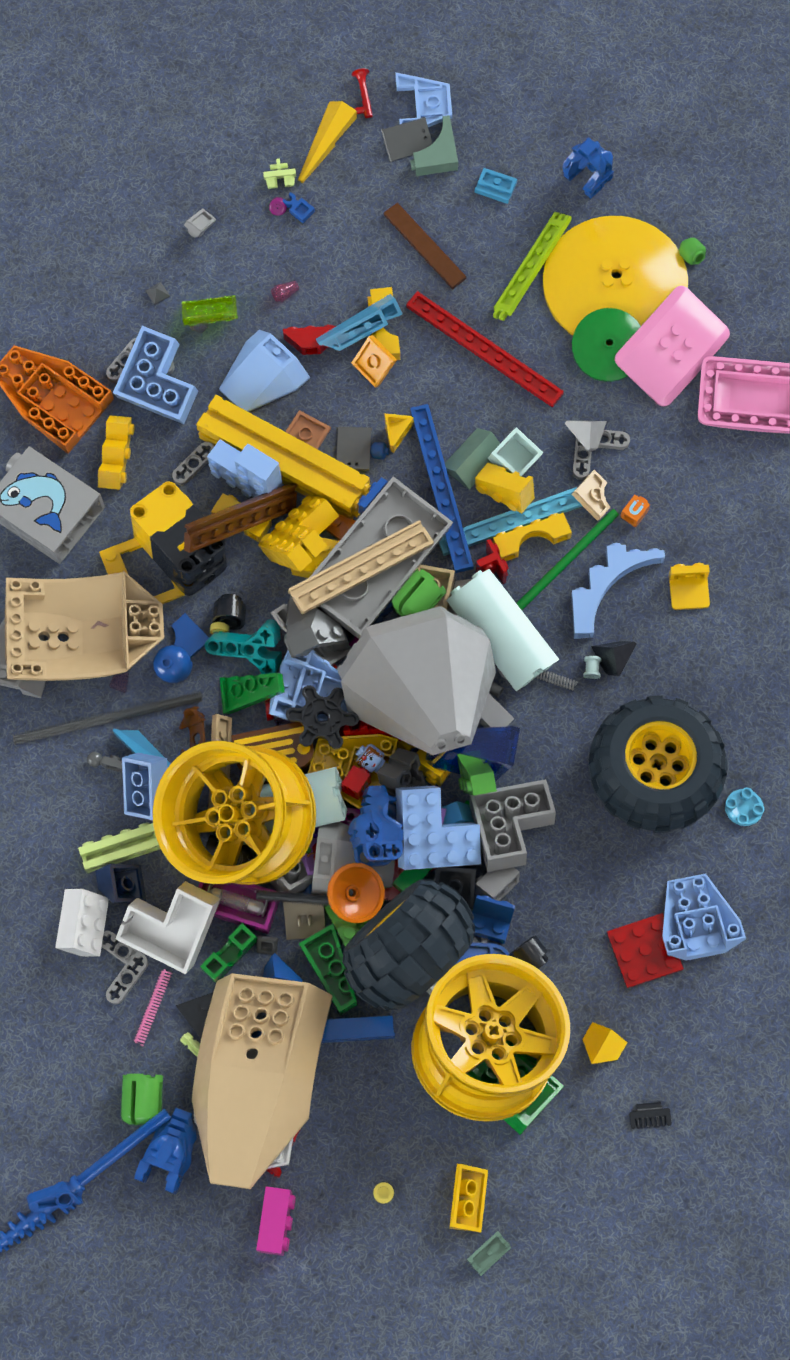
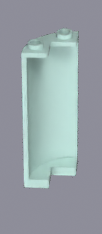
(514, 641)
(327, 795)

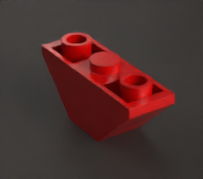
(305, 338)

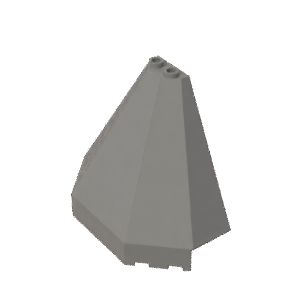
(421, 678)

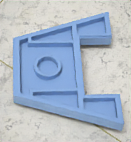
(431, 98)

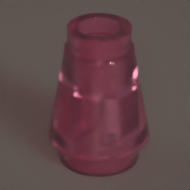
(283, 291)

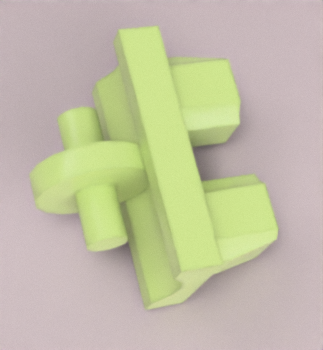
(272, 176)

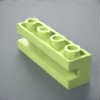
(119, 848)

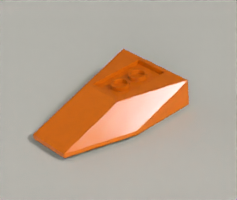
(53, 395)

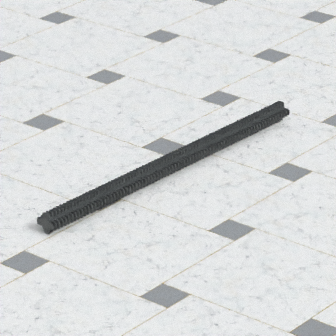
(110, 717)

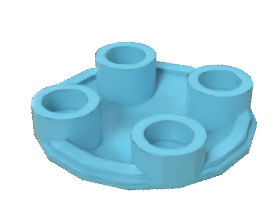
(744, 807)

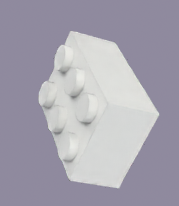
(82, 922)

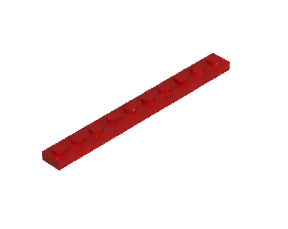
(485, 349)

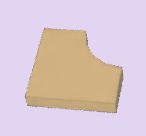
(591, 495)

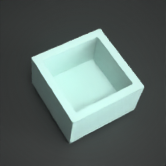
(515, 453)

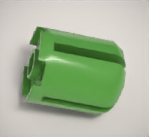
(417, 594)
(141, 1098)

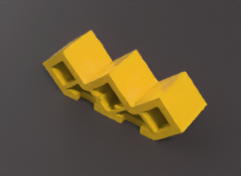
(115, 452)

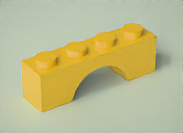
(388, 340)
(553, 528)

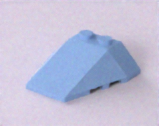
(302, 672)

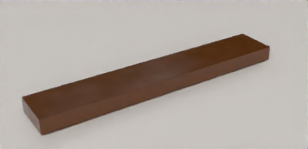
(425, 245)

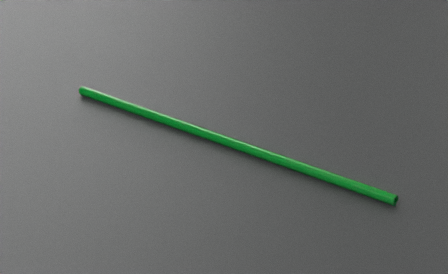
(567, 559)

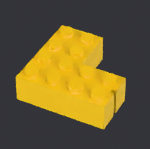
(301, 526)

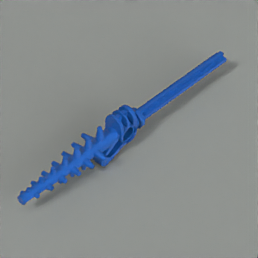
(49, 1199)

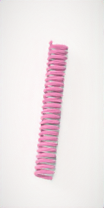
(140, 1031)

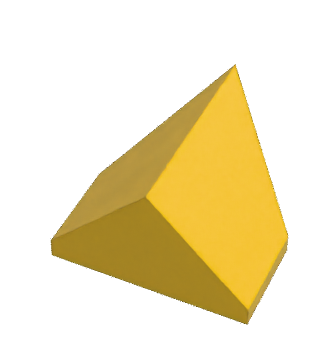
(397, 428)
(603, 1044)

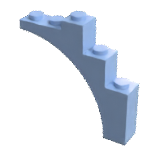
(601, 578)

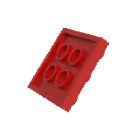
(642, 951)

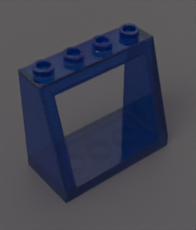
(491, 744)

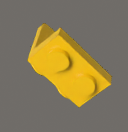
(689, 586)

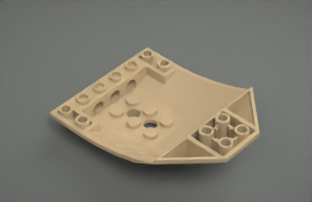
(71, 609)

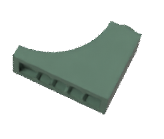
(439, 156)

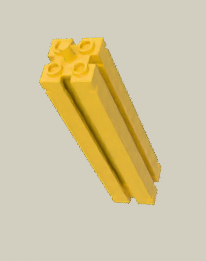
(298, 462)

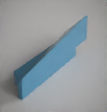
(361, 324)
(137, 743)

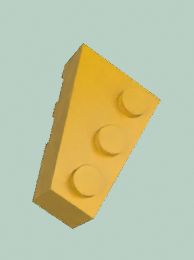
(506, 487)

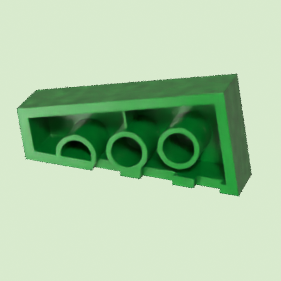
(326, 960)

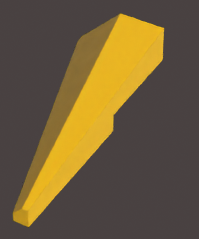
(334, 123)

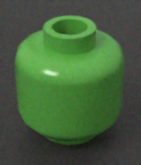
(692, 251)

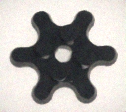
(318, 705)

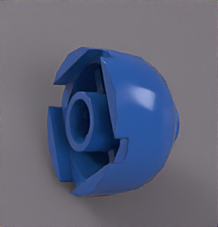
(172, 664)

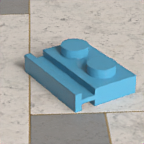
(495, 185)

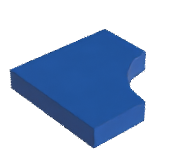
(189, 635)

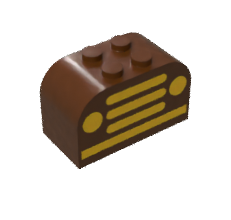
(279, 738)

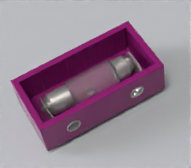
(239, 905)

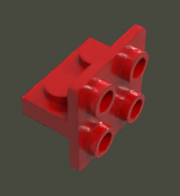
(493, 562)

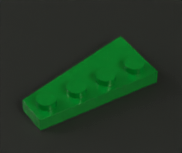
(249, 690)

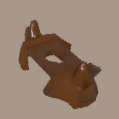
(195, 722)

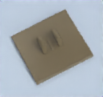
(303, 920)

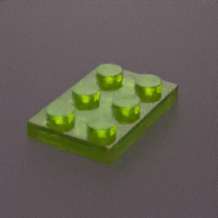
(209, 310)

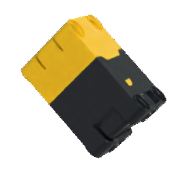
(160, 530)

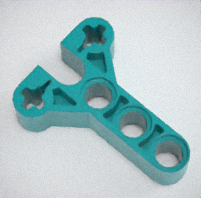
(262, 658)

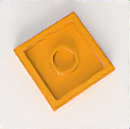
(374, 361)

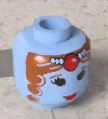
(370, 758)

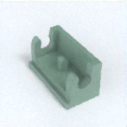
(489, 1253)

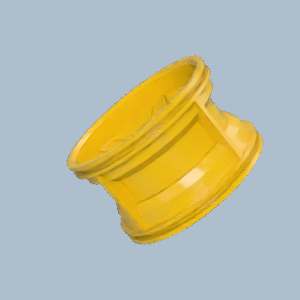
(179, 824)
(527, 994)

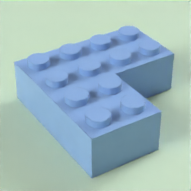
(146, 378)
(247, 470)
(427, 840)

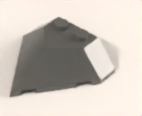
(311, 631)

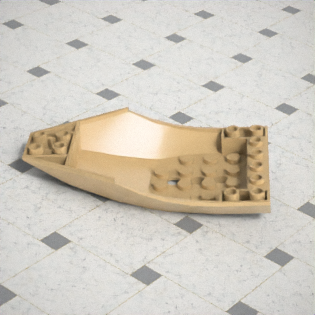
(255, 1105)

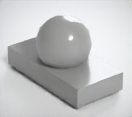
(199, 223)

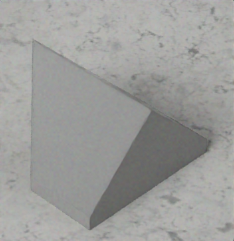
(587, 432)

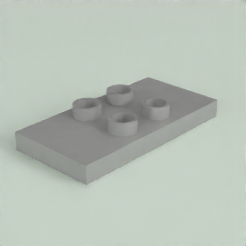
(388, 513)

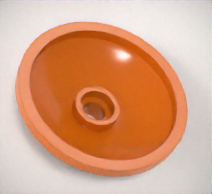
(366, 888)

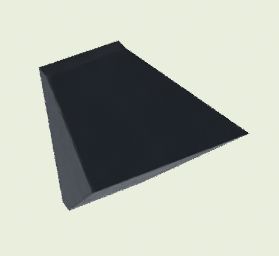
(614, 656)

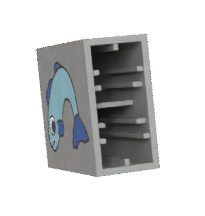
(46, 504)

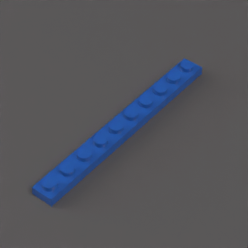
(441, 487)

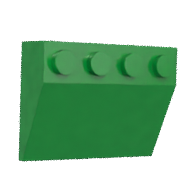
(525, 1064)

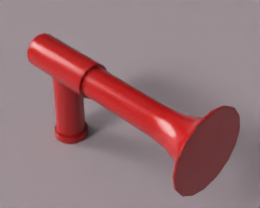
(361, 74)

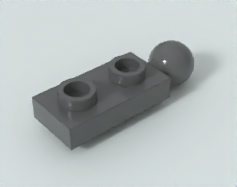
(113, 763)

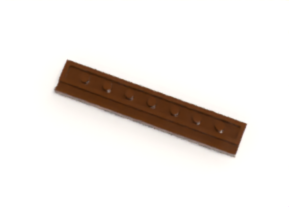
(239, 517)

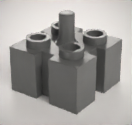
(401, 771)

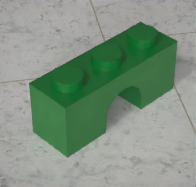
(236, 947)

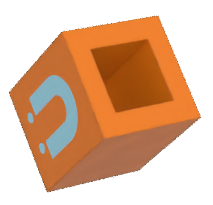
(635, 510)

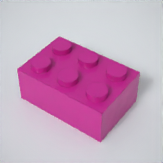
(275, 1221)

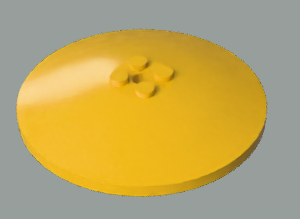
(581, 266)

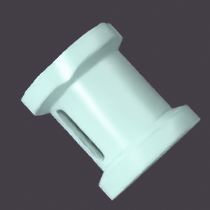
(592, 667)

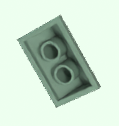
(472, 457)

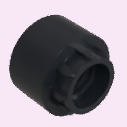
(230, 610)
(532, 952)

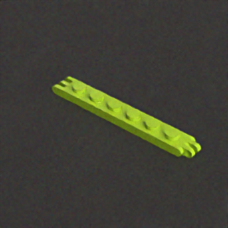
(531, 265)

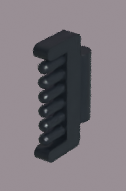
(649, 1110)

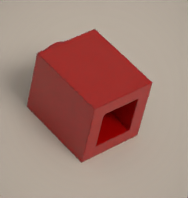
(356, 782)

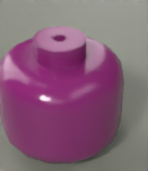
(277, 206)

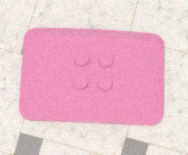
(672, 346)
(745, 394)

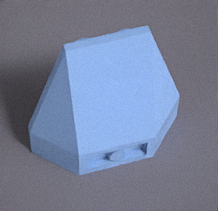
(262, 373)
(698, 920)

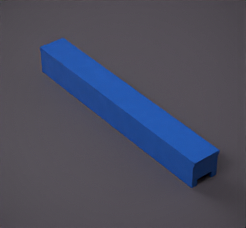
(355, 1029)

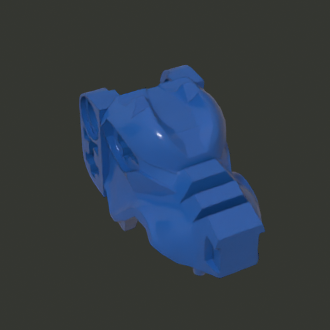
(596, 159)
(375, 830)
(170, 1150)

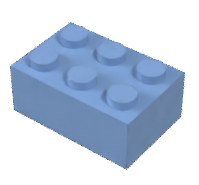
(140, 783)

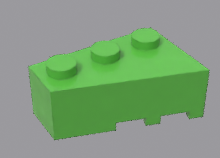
(475, 776)

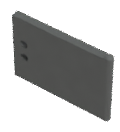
(406, 138)
(354, 447)

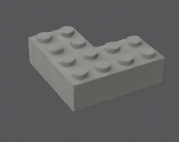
(505, 815)

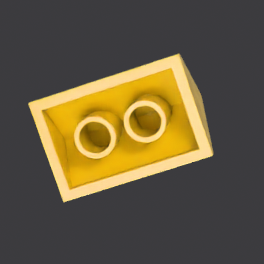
(468, 1198)

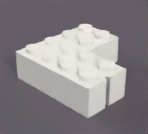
(170, 936)

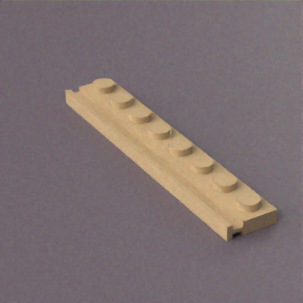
(360, 567)

